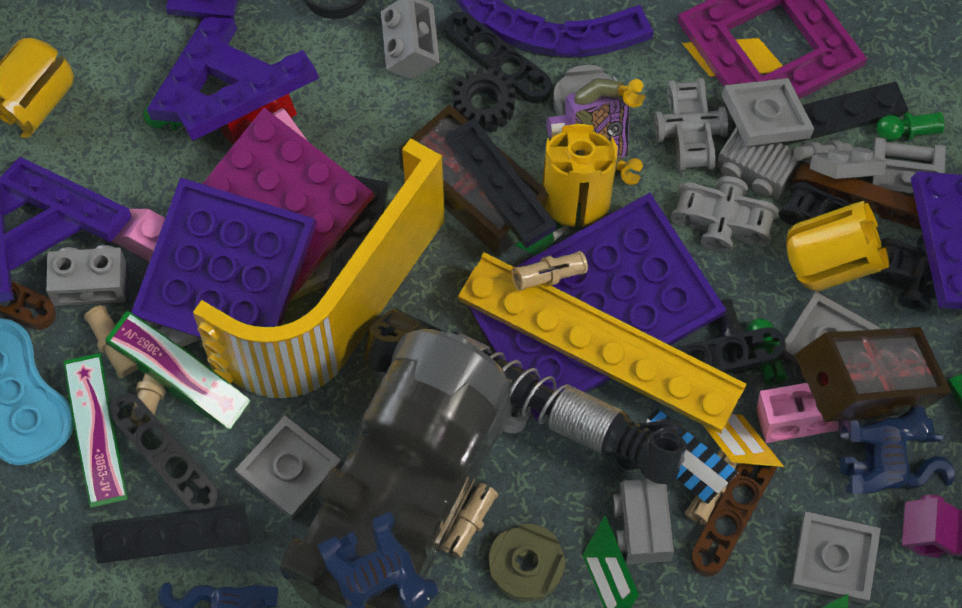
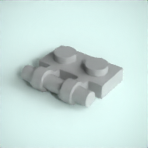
(840, 160)

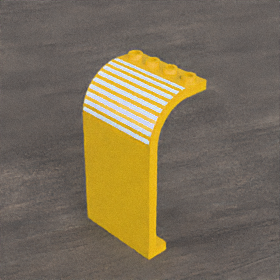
(314, 348)

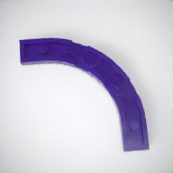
(561, 40)

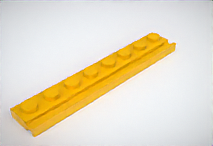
(604, 344)

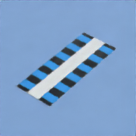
(702, 469)

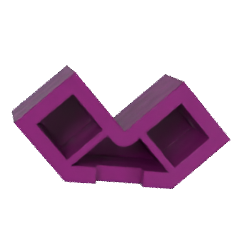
(932, 527)

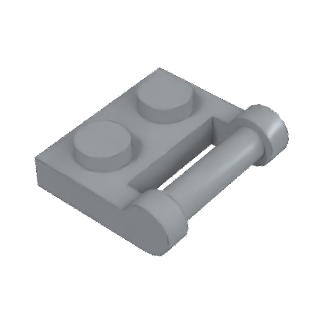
(898, 172)

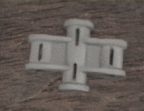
(691, 124)
(735, 217)

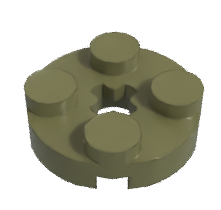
(530, 584)

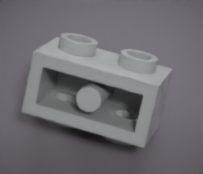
(409, 37)
(86, 276)

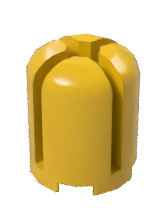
(32, 83)
(580, 177)
(836, 247)

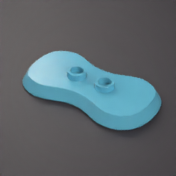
(32, 414)

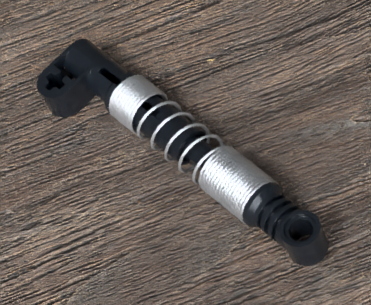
(569, 412)

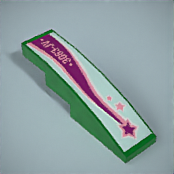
(177, 370)
(95, 430)

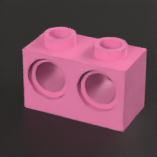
(790, 414)

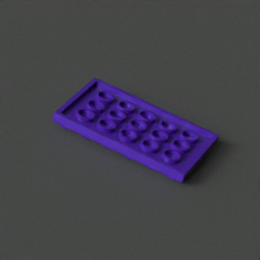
(633, 274)

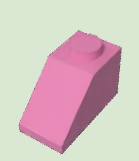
(141, 233)

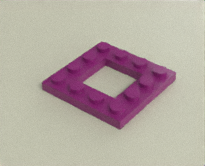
(833, 53)

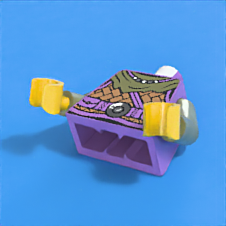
(605, 107)

